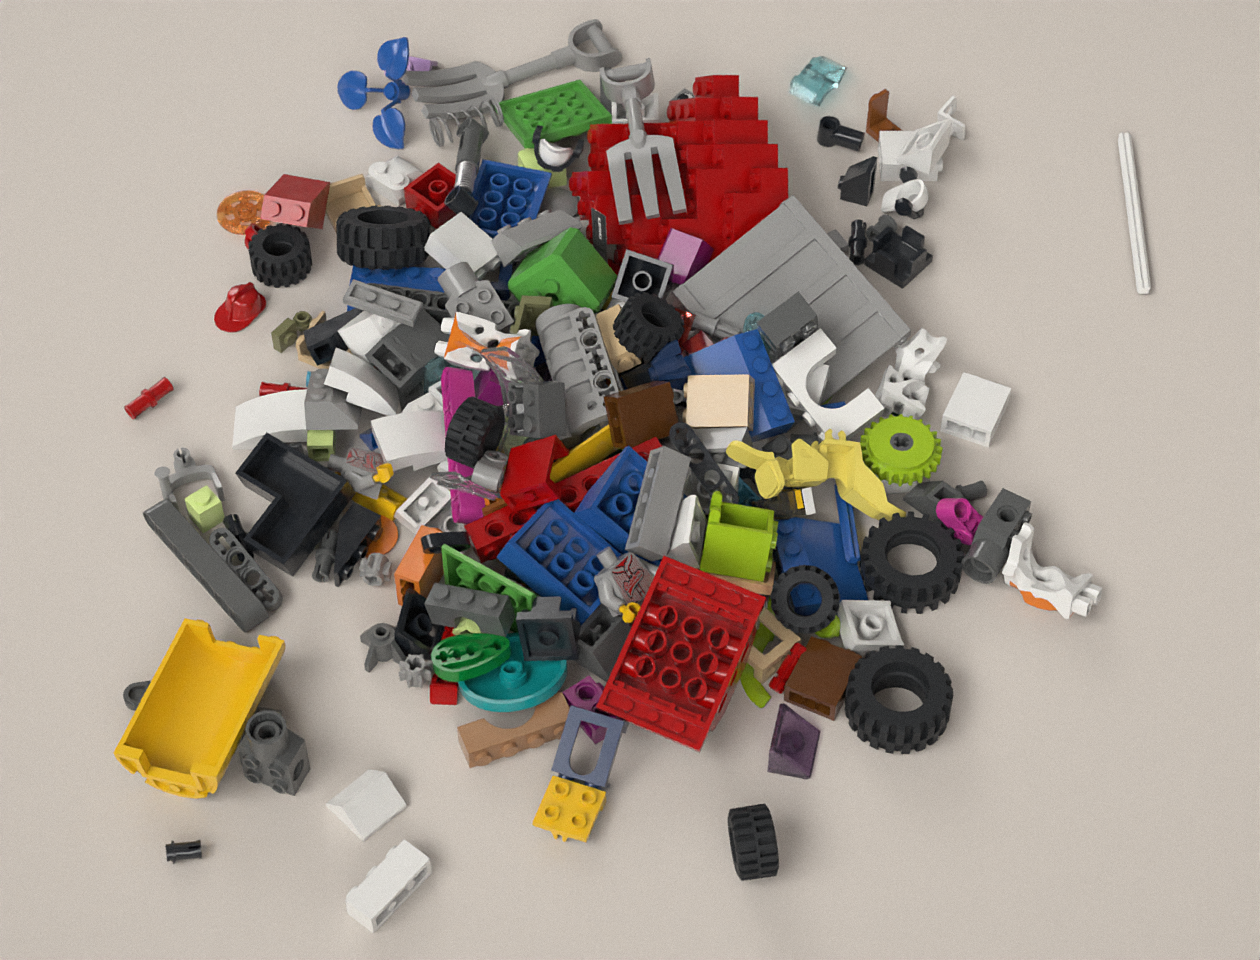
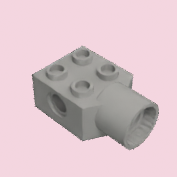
(473, 297)

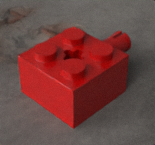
(429, 193)

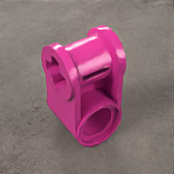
(960, 517)

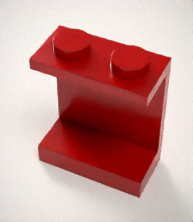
(529, 471)

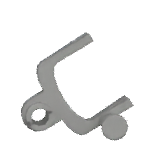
(185, 472)

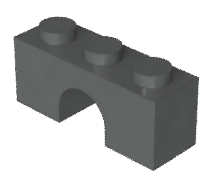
(488, 610)

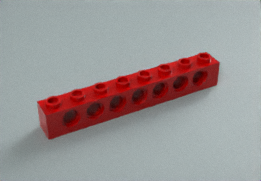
(507, 523)

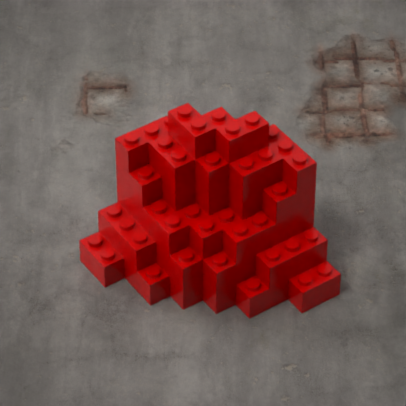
(723, 167)

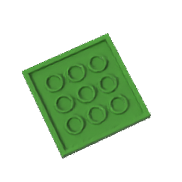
(559, 109)

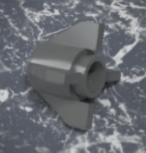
(381, 645)

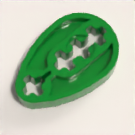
(479, 645)

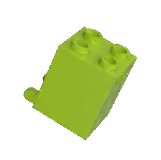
(738, 540)

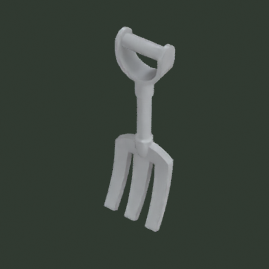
(479, 82)
(639, 145)

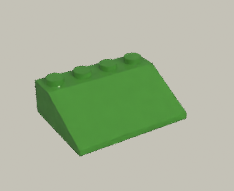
(468, 573)

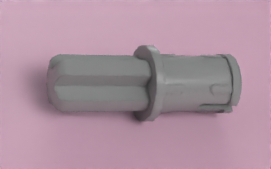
(714, 327)

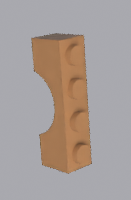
(486, 743)

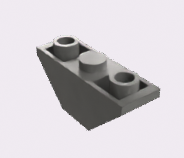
(926, 496)

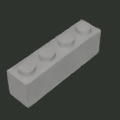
(715, 441)
(658, 503)

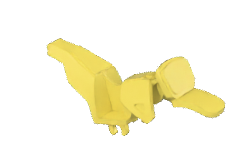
(814, 466)

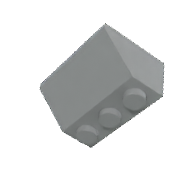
(517, 242)
(327, 406)

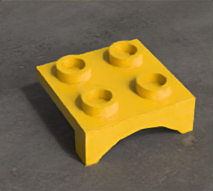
(569, 809)

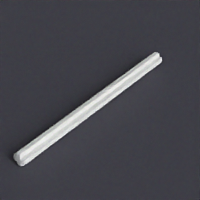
(1134, 214)

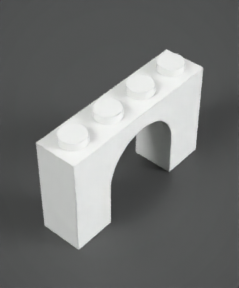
(793, 373)

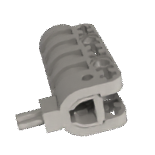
(571, 360)

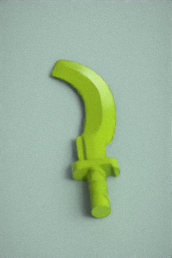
(752, 686)

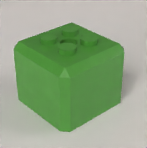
(566, 271)

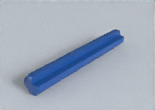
(848, 529)

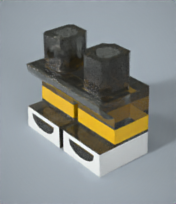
(788, 503)

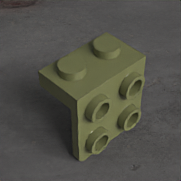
(528, 311)

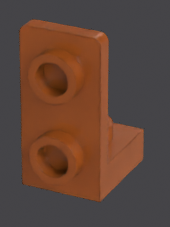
(877, 115)

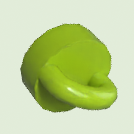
(831, 630)

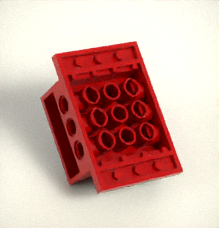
(683, 654)

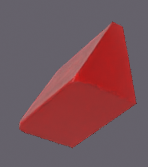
(443, 691)

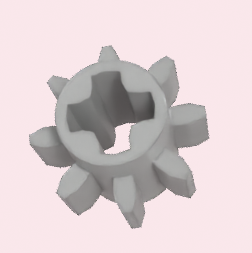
(375, 569)
(415, 670)

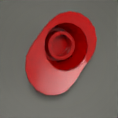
(240, 308)

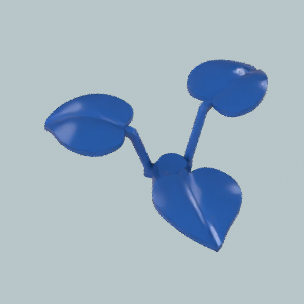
(352, 90)

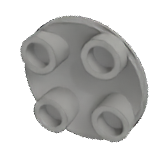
(559, 199)

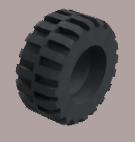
(382, 237)
(891, 728)

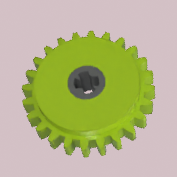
(901, 449)

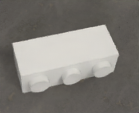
(388, 885)

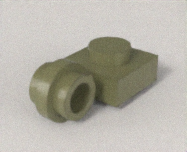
(286, 332)

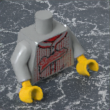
(363, 470)
(623, 582)

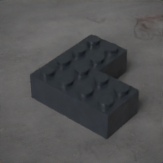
(302, 498)

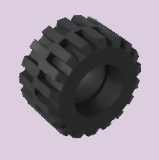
(280, 255)
(647, 325)
(473, 431)
(783, 588)
(753, 842)

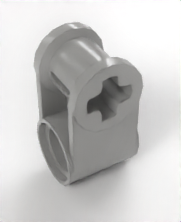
(489, 470)

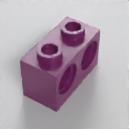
(588, 689)

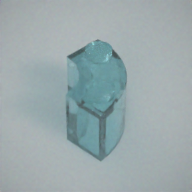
(817, 80)

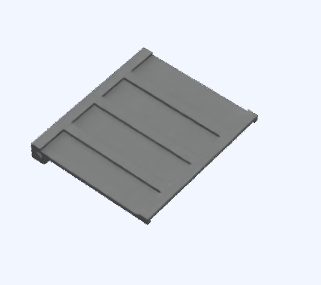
(793, 255)

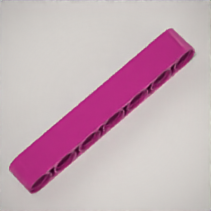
(456, 387)

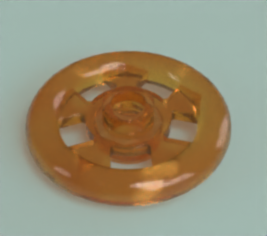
(239, 213)

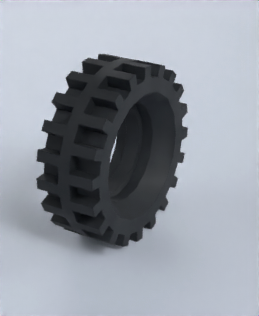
(906, 589)

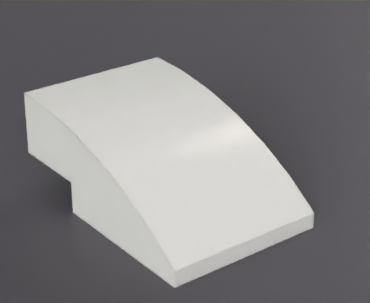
(363, 383)
(276, 413)
(411, 439)
(429, 507)

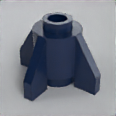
(670, 366)

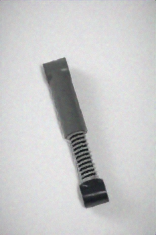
(472, 137)

